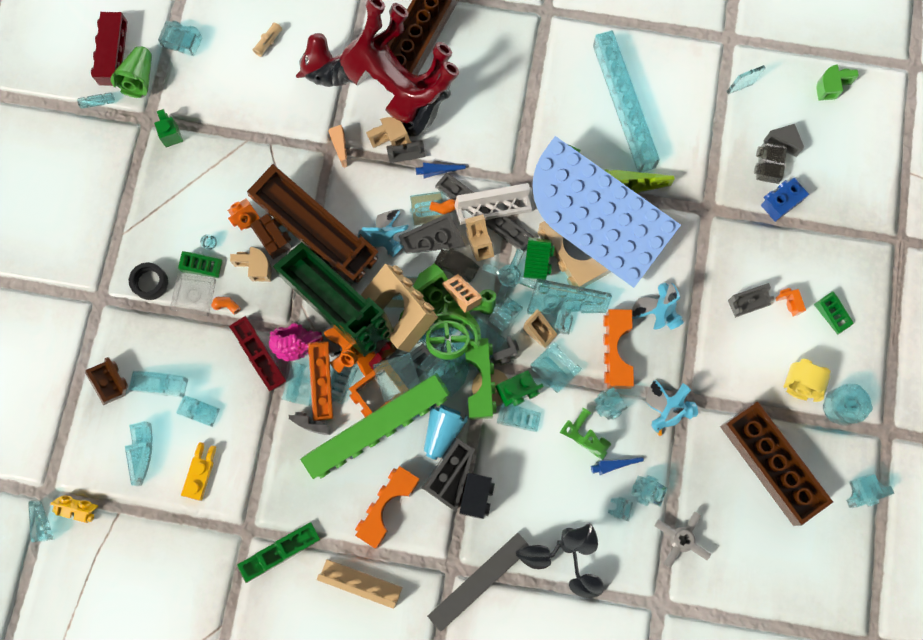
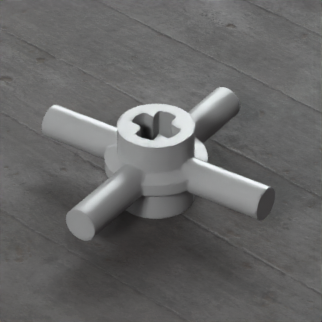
(689, 537)

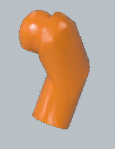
(443, 208)
(219, 302)

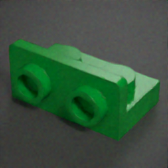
(517, 388)

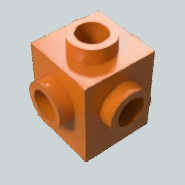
(242, 214)

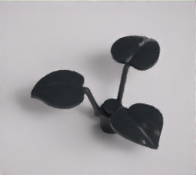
(572, 540)

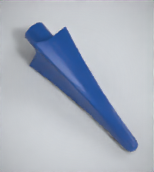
(430, 169)
(609, 465)

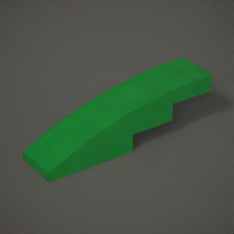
(278, 552)

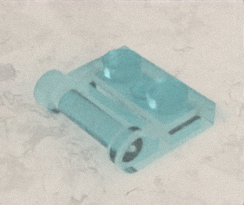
(551, 372)

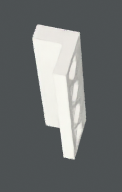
(494, 197)

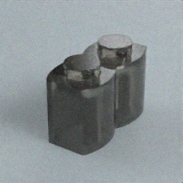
(770, 162)

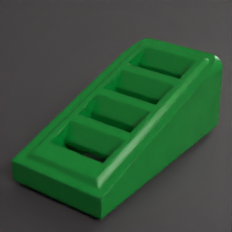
(184, 259)
(829, 317)

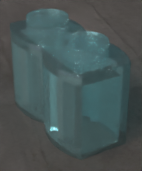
(180, 38)

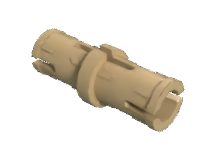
(274, 30)

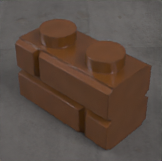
(271, 236)

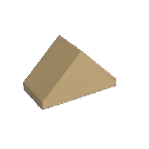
(539, 329)

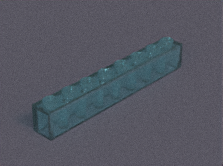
(625, 102)

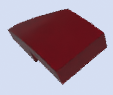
(384, 354)

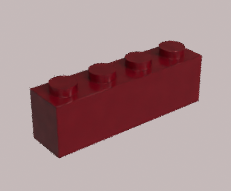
(109, 46)

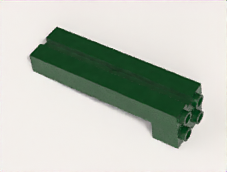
(334, 299)

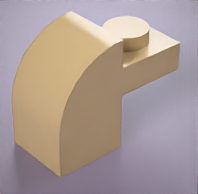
(389, 130)
(479, 238)
(258, 264)

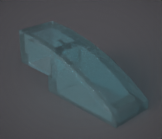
(158, 383)
(140, 452)

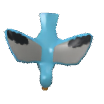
(384, 232)
(663, 307)
(671, 408)

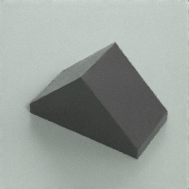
(787, 136)

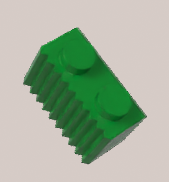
(537, 258)

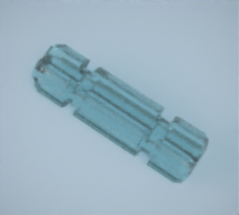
(96, 100)

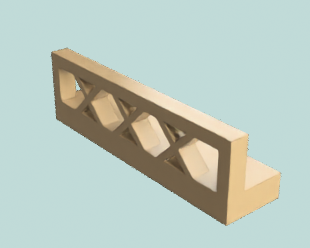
(360, 584)

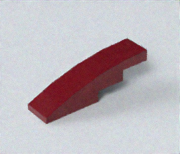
(257, 353)

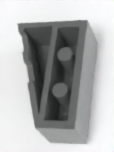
(449, 475)

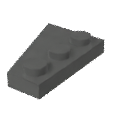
(432, 236)

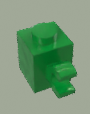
(167, 129)

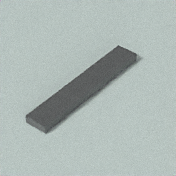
(502, 226)
(477, 583)

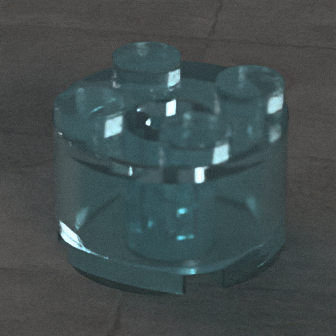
(857, 400)

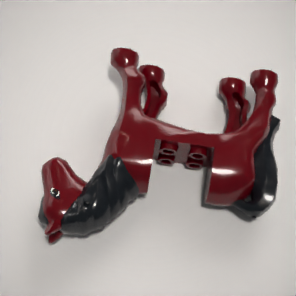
(415, 96)

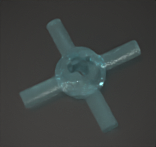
(507, 270)

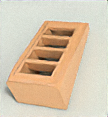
(338, 139)
(456, 295)

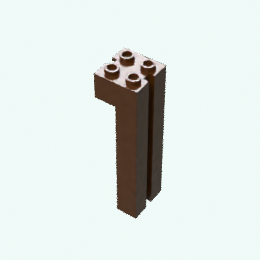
(313, 225)

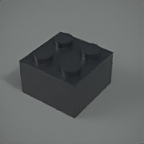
(476, 495)

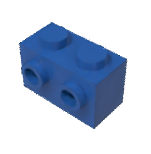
(784, 199)

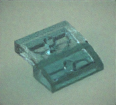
(298, 385)

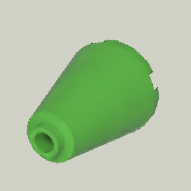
(134, 73)

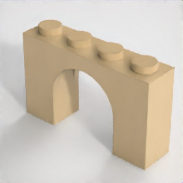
(579, 272)
(417, 313)

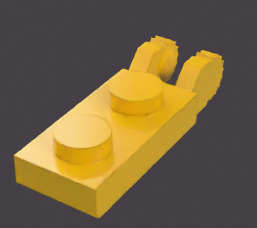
(199, 473)

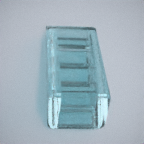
(335, 379)
(517, 424)
(39, 525)

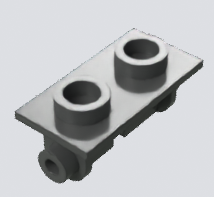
(411, 151)

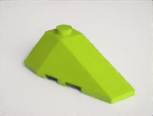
(640, 181)

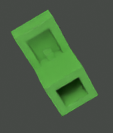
(831, 82)

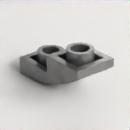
(304, 421)

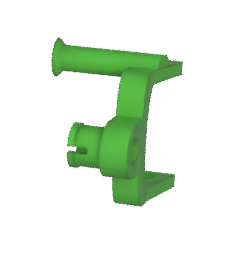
(596, 446)

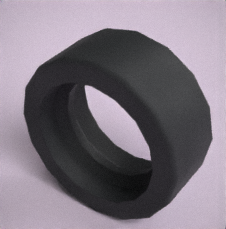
(137, 272)

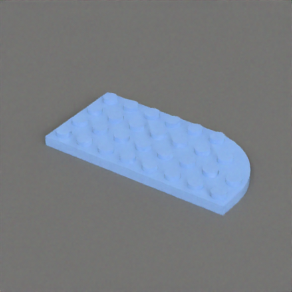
(599, 212)

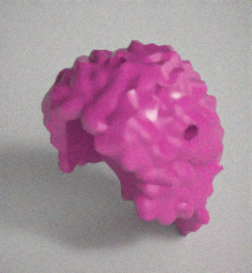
(292, 342)

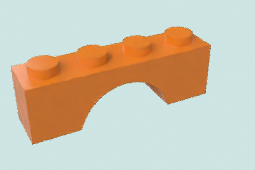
(618, 374)
(373, 529)

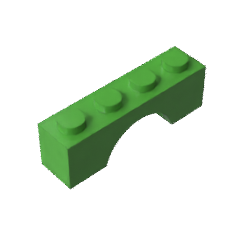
(481, 404)

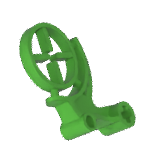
(455, 318)

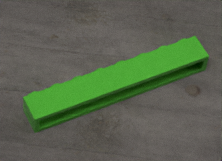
(374, 426)

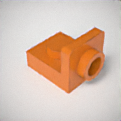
(794, 301)

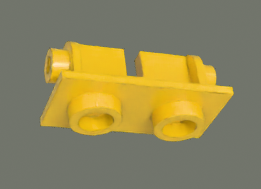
(66, 505)

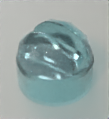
(211, 241)

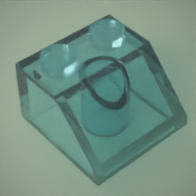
(452, 371)

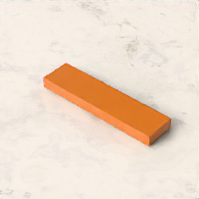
(320, 380)

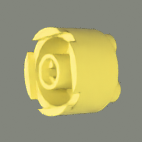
(807, 380)

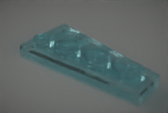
(556, 296)

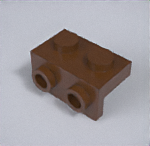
(107, 381)

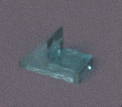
(197, 411)

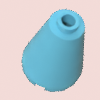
(442, 430)

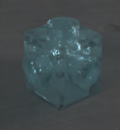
(610, 404)
(648, 491)

